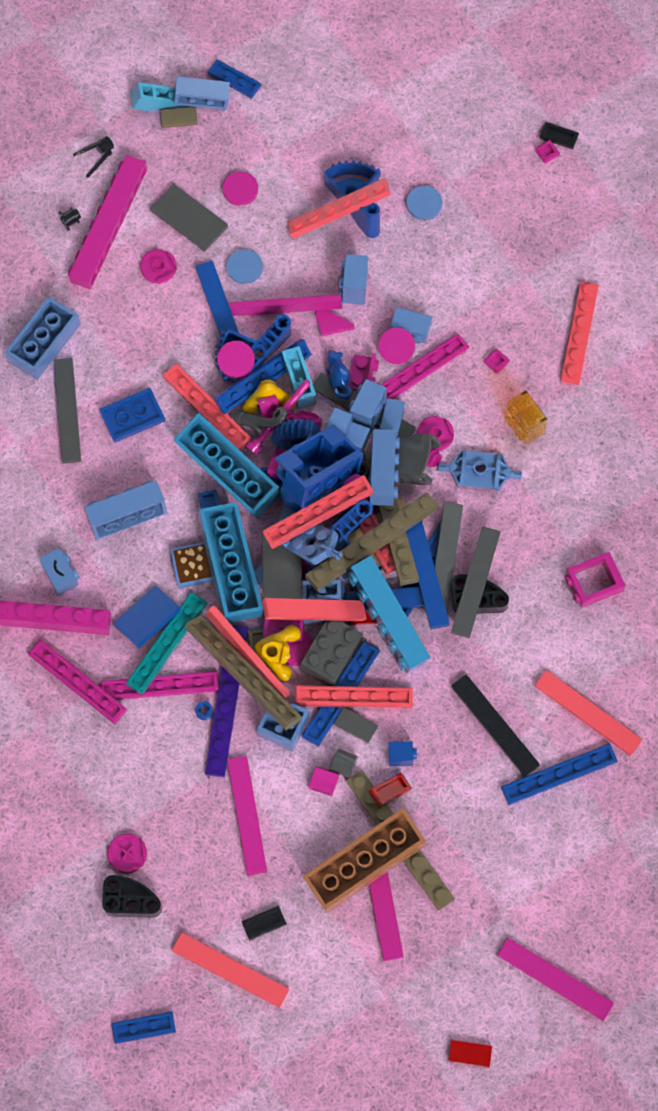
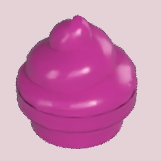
(434, 458)

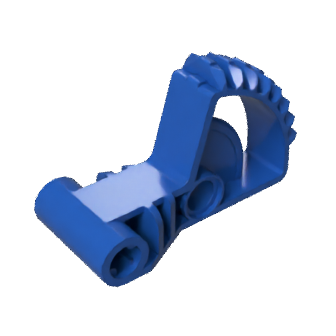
(368, 216)
(267, 343)
(293, 433)
(345, 525)

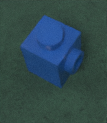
(402, 753)

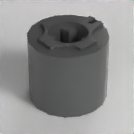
(343, 762)

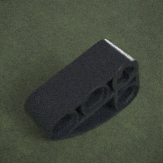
(490, 595)
(126, 893)

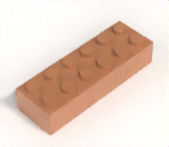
(365, 860)

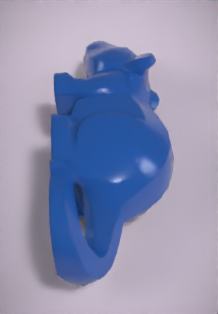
(338, 375)

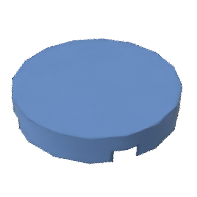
(424, 202)
(244, 266)

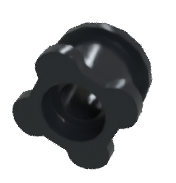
(69, 217)

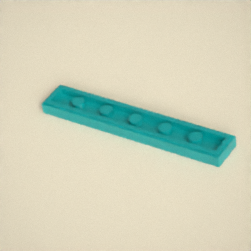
(165, 644)

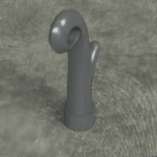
(244, 418)

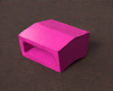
(324, 781)

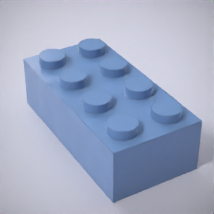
(42, 338)
(126, 509)

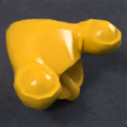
(265, 389)
(275, 651)

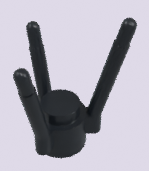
(104, 146)

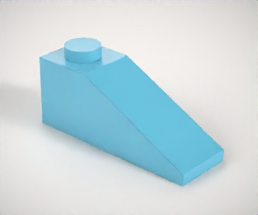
(152, 97)
(297, 374)

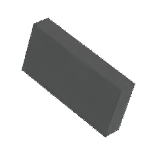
(356, 725)

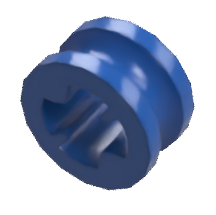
(199, 707)

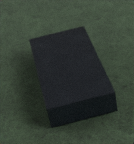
(559, 135)
(264, 923)

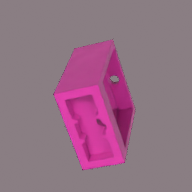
(612, 572)

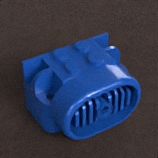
(316, 467)

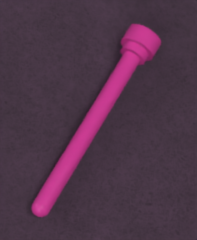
(256, 444)

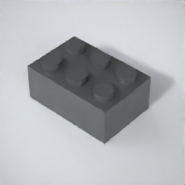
(331, 652)

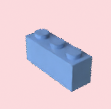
(201, 93)

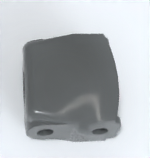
(413, 458)

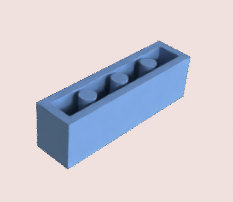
(383, 467)

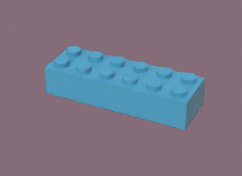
(228, 465)
(230, 562)
(388, 614)

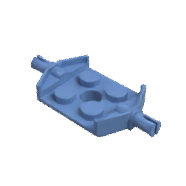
(493, 477)
(320, 550)

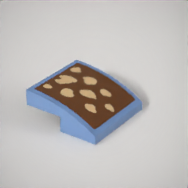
(191, 565)

